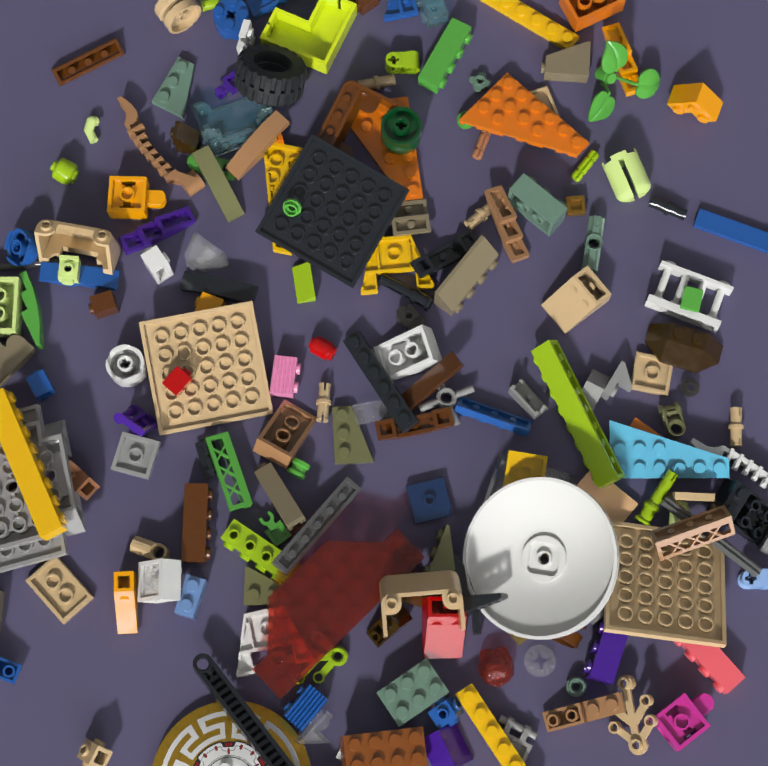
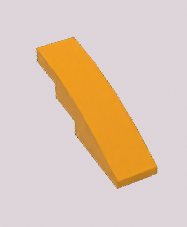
(629, 70)

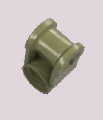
(672, 417)

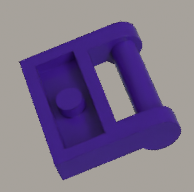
(140, 424)

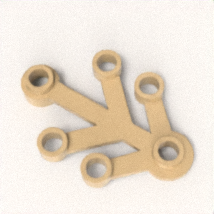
(634, 717)

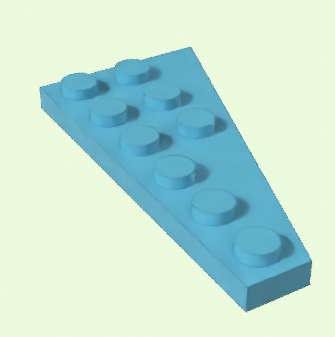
(652, 455)

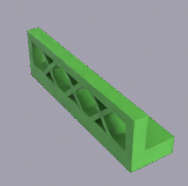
(233, 470)

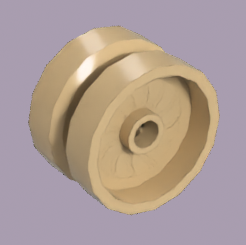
(177, 14)

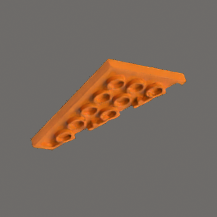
(517, 113)
(397, 167)

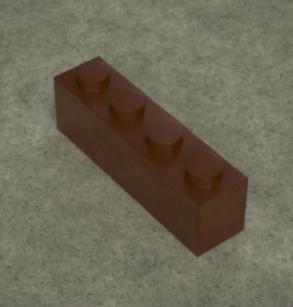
(196, 523)

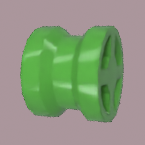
(298, 468)

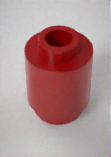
(322, 348)

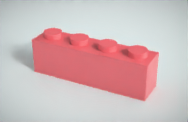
(713, 664)

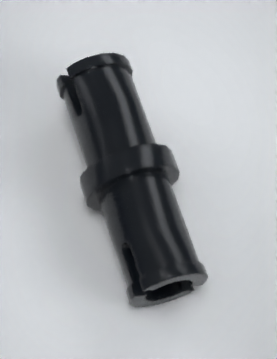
(668, 208)

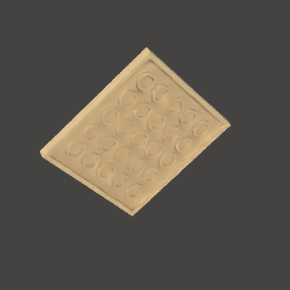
(225, 363)
(667, 598)

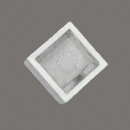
(159, 581)

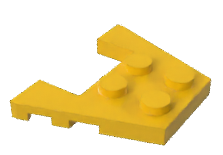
(390, 257)

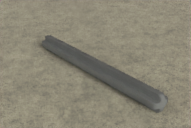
(723, 545)

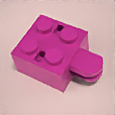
(684, 718)

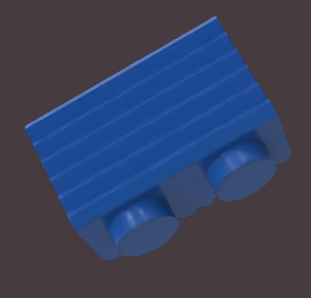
(305, 706)

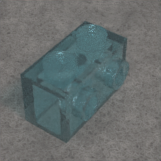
(433, 12)

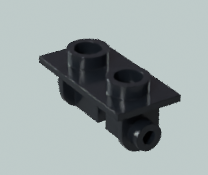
(205, 459)

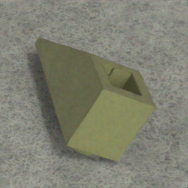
(441, 555)

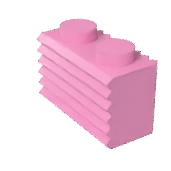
(284, 376)

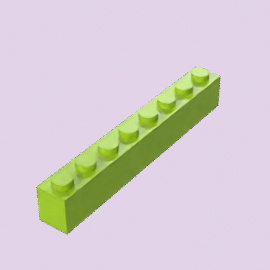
(577, 414)

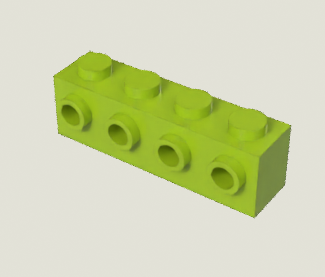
(253, 548)

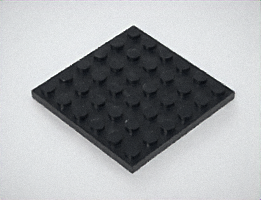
(341, 213)

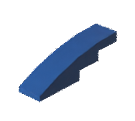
(89, 276)

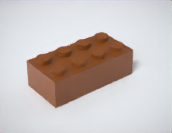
(385, 748)

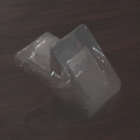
(312, 733)

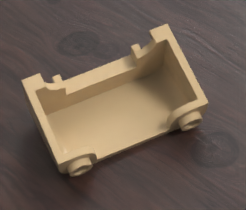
(55, 237)

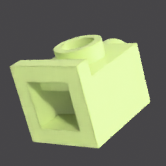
(72, 276)

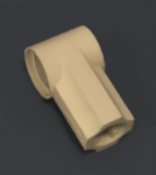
(148, 548)

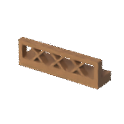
(692, 528)

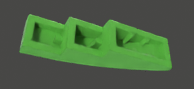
(33, 314)

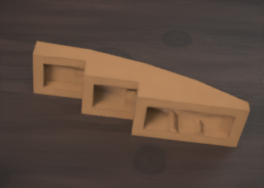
(257, 144)
(505, 223)

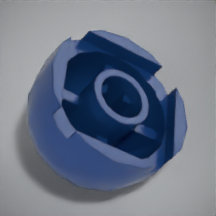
(21, 247)

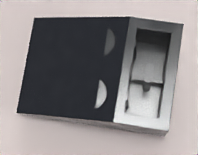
(746, 508)

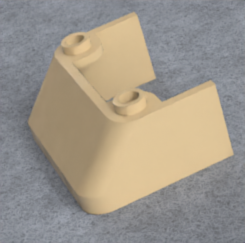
(418, 584)

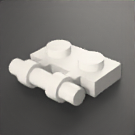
(246, 36)

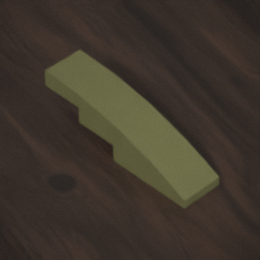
(218, 183)

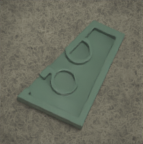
(175, 88)

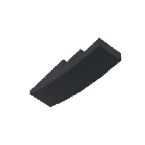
(220, 287)
(460, 570)

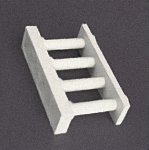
(658, 303)

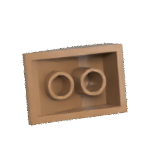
(284, 434)

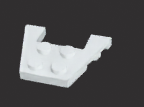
(252, 640)

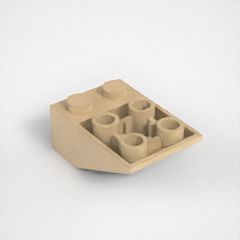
(576, 299)

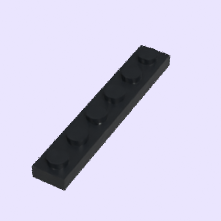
(381, 381)

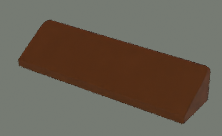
(87, 61)
(432, 380)

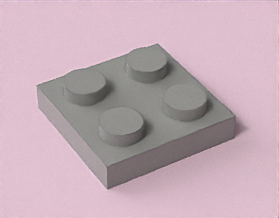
(135, 455)

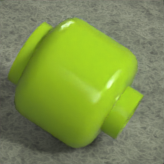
(64, 171)

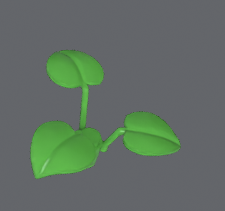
(613, 58)

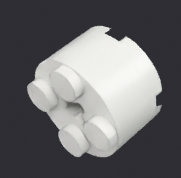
(116, 365)

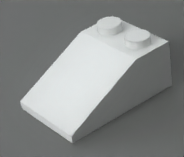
(409, 352)

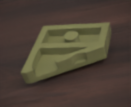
(257, 588)

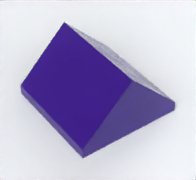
(447, 747)

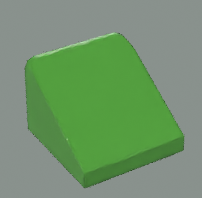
(691, 299)

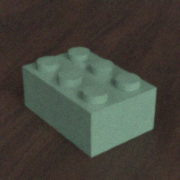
(537, 204)
(412, 692)

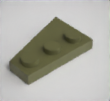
(348, 438)

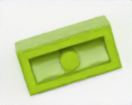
(304, 283)

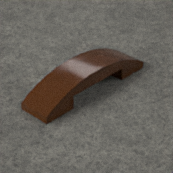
(429, 422)

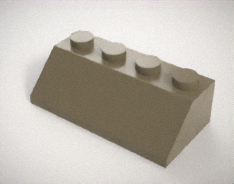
(466, 276)

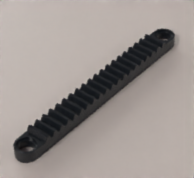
(240, 713)

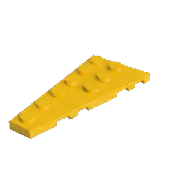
(278, 163)

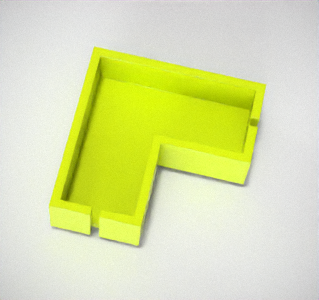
(313, 39)

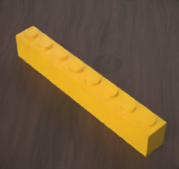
(29, 470)

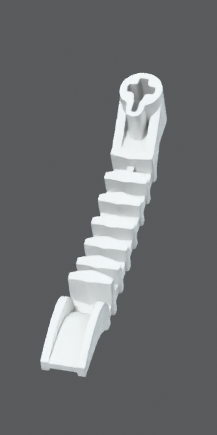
(739, 460)

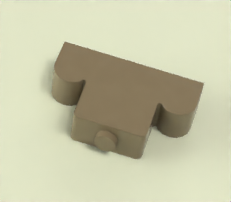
(14, 356)

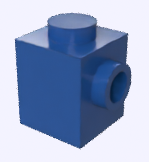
(40, 385)

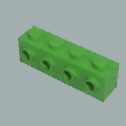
(445, 55)

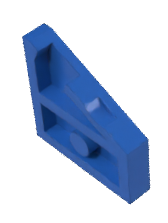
(400, 9)

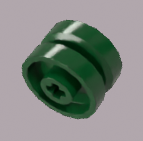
(401, 130)

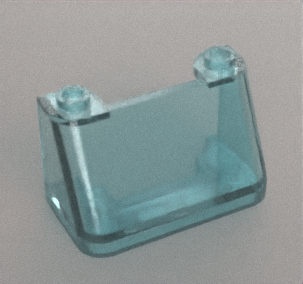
(229, 125)

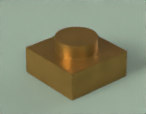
(575, 205)

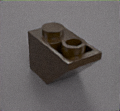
(185, 138)
(394, 625)

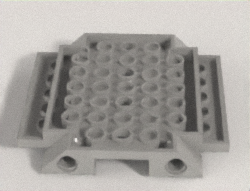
(18, 535)

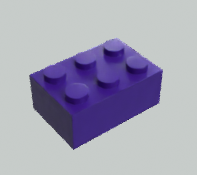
(605, 656)

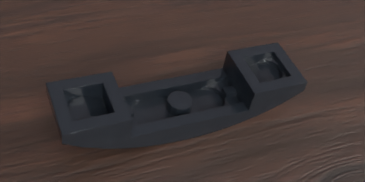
(445, 255)

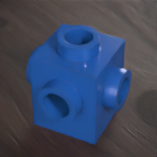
(446, 712)

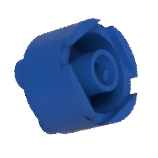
(229, 16)

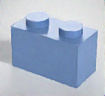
(191, 597)

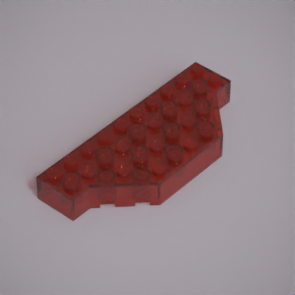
(325, 602)

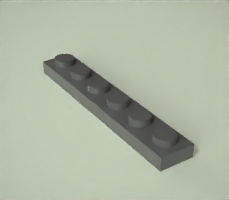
(316, 526)

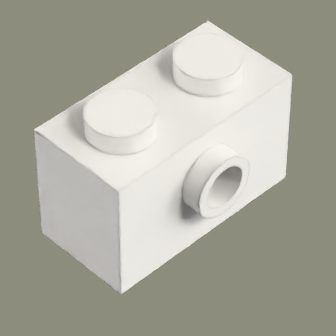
(157, 264)

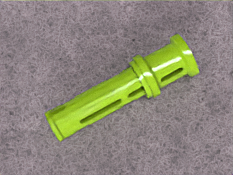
(652, 505)

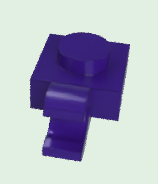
(228, 85)

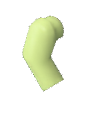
(90, 124)

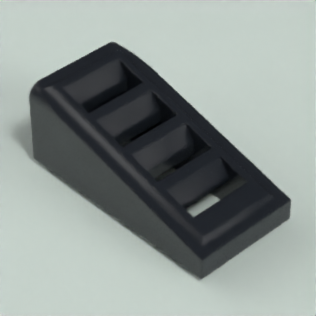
(477, 602)

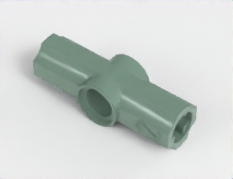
(594, 234)

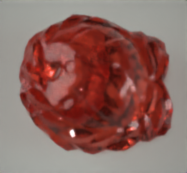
(495, 663)

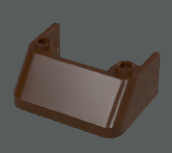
(345, 109)

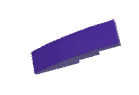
(158, 230)

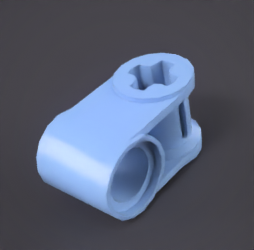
(758, 582)

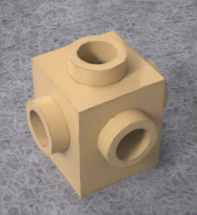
(94, 753)

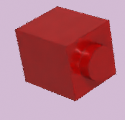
(178, 380)

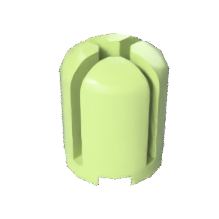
(618, 179)

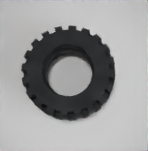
(270, 75)

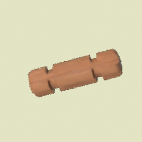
(481, 145)

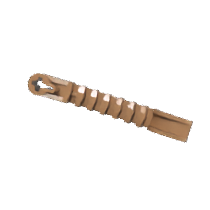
(190, 182)

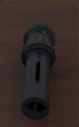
(414, 295)

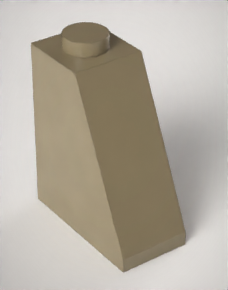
(568, 64)

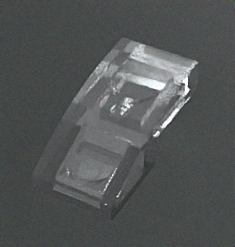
(370, 412)

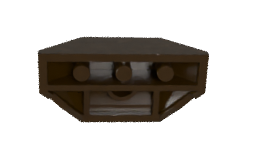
(683, 347)

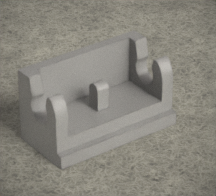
(527, 399)

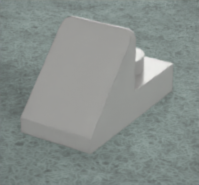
(619, 378)

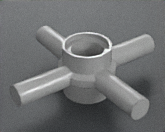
(453, 394)

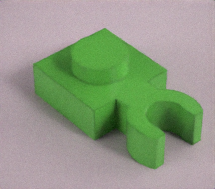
(277, 531)

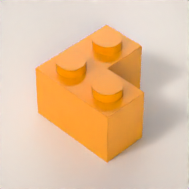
(695, 99)

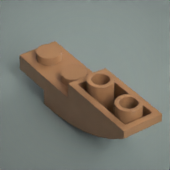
(584, 712)

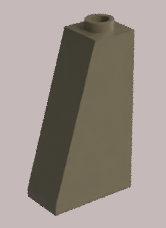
(280, 497)

